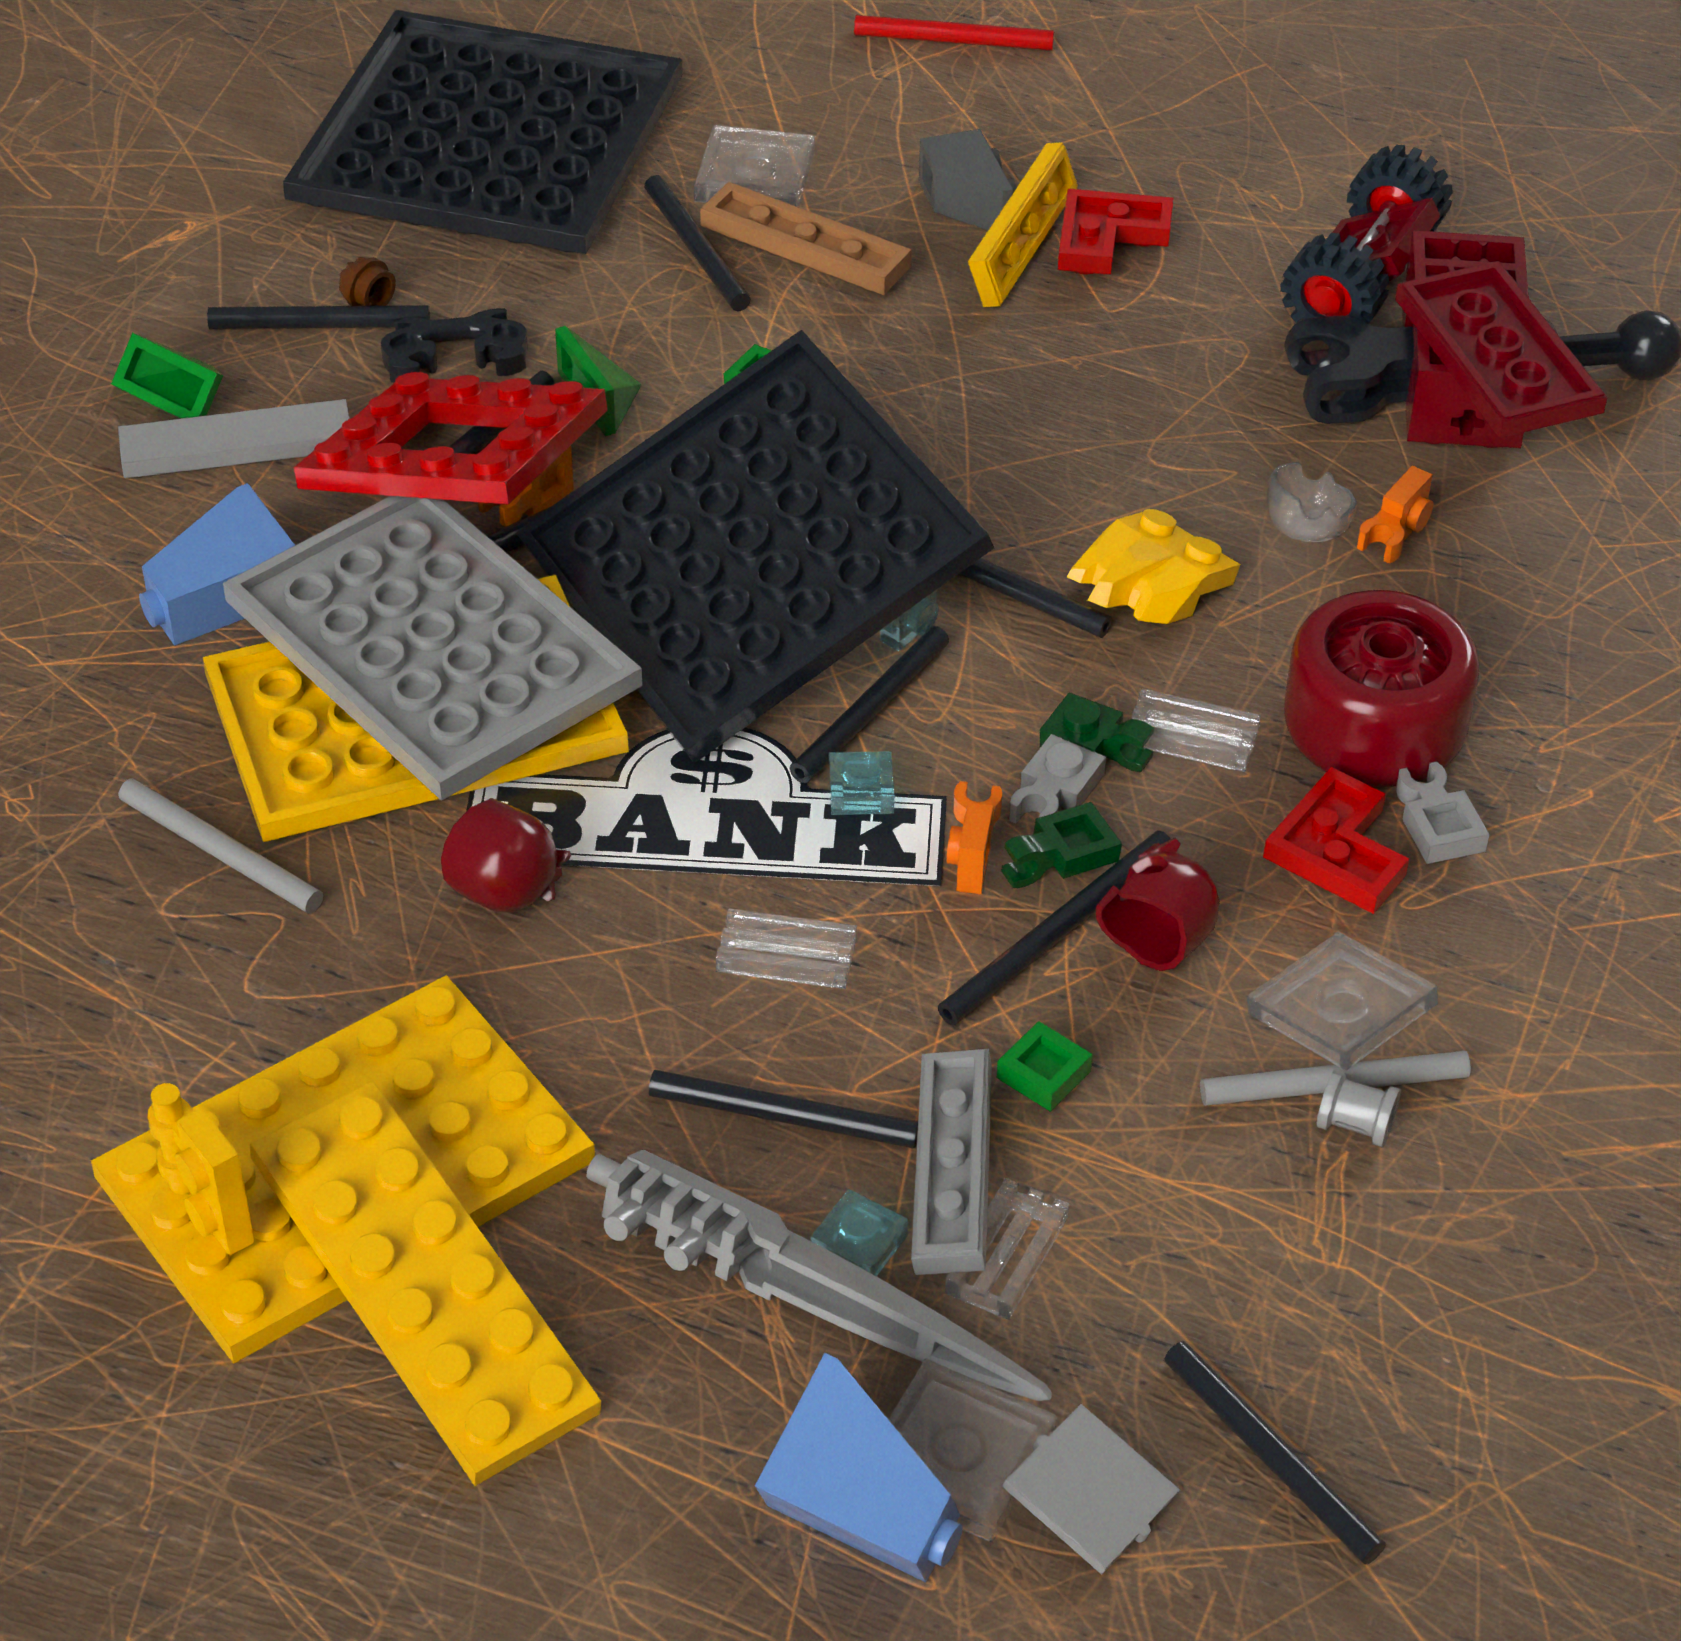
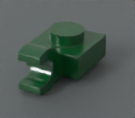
(1101, 731)
(1068, 840)

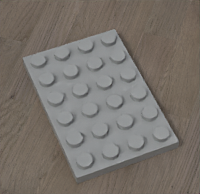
(432, 639)

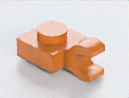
(541, 494)
(1402, 511)
(971, 844)

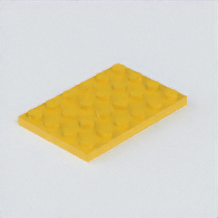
(319, 768)
(453, 1087)

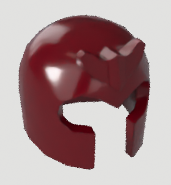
(501, 857)
(1162, 908)

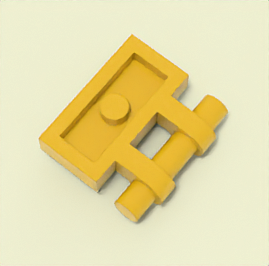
(200, 1161)

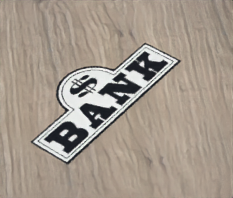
(727, 816)

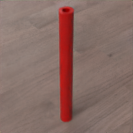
(954, 32)

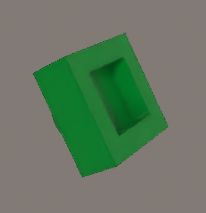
(1044, 1066)

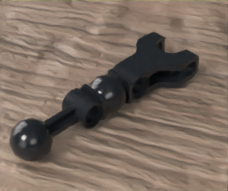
(1377, 362)

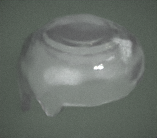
(1307, 507)

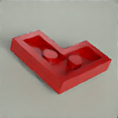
(1101, 218)
(1326, 842)

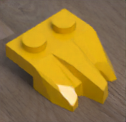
(1153, 567)

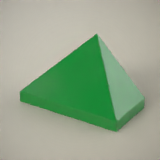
(586, 365)
(167, 378)

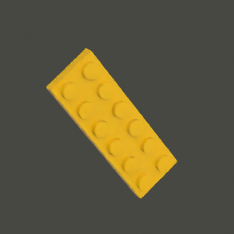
(425, 1282)

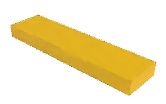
(1022, 225)

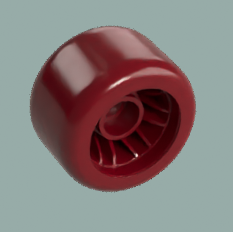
(1380, 686)

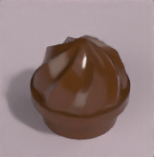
(367, 283)

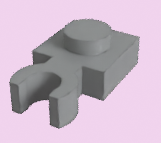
(1056, 777)
(1440, 821)

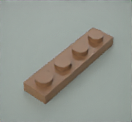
(806, 238)

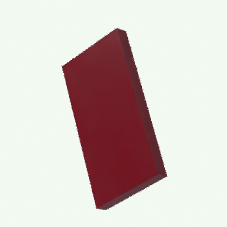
(1500, 349)

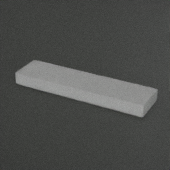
(228, 438)
(952, 1163)

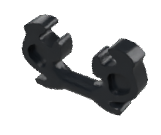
(494, 338)

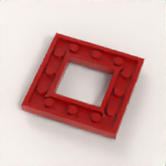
(368, 453)

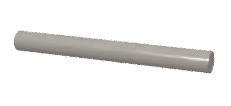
(221, 846)
(1315, 1079)

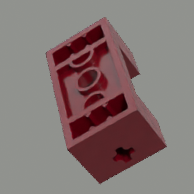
(1435, 402)

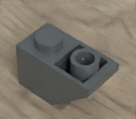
(964, 177)

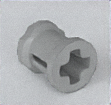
(1358, 1107)

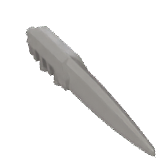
(707, 1220)

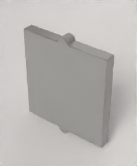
(1091, 1488)

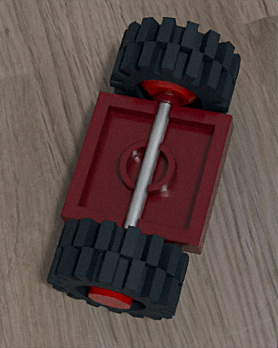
(1372, 246)

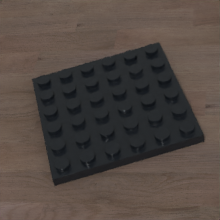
(486, 131)
(754, 543)

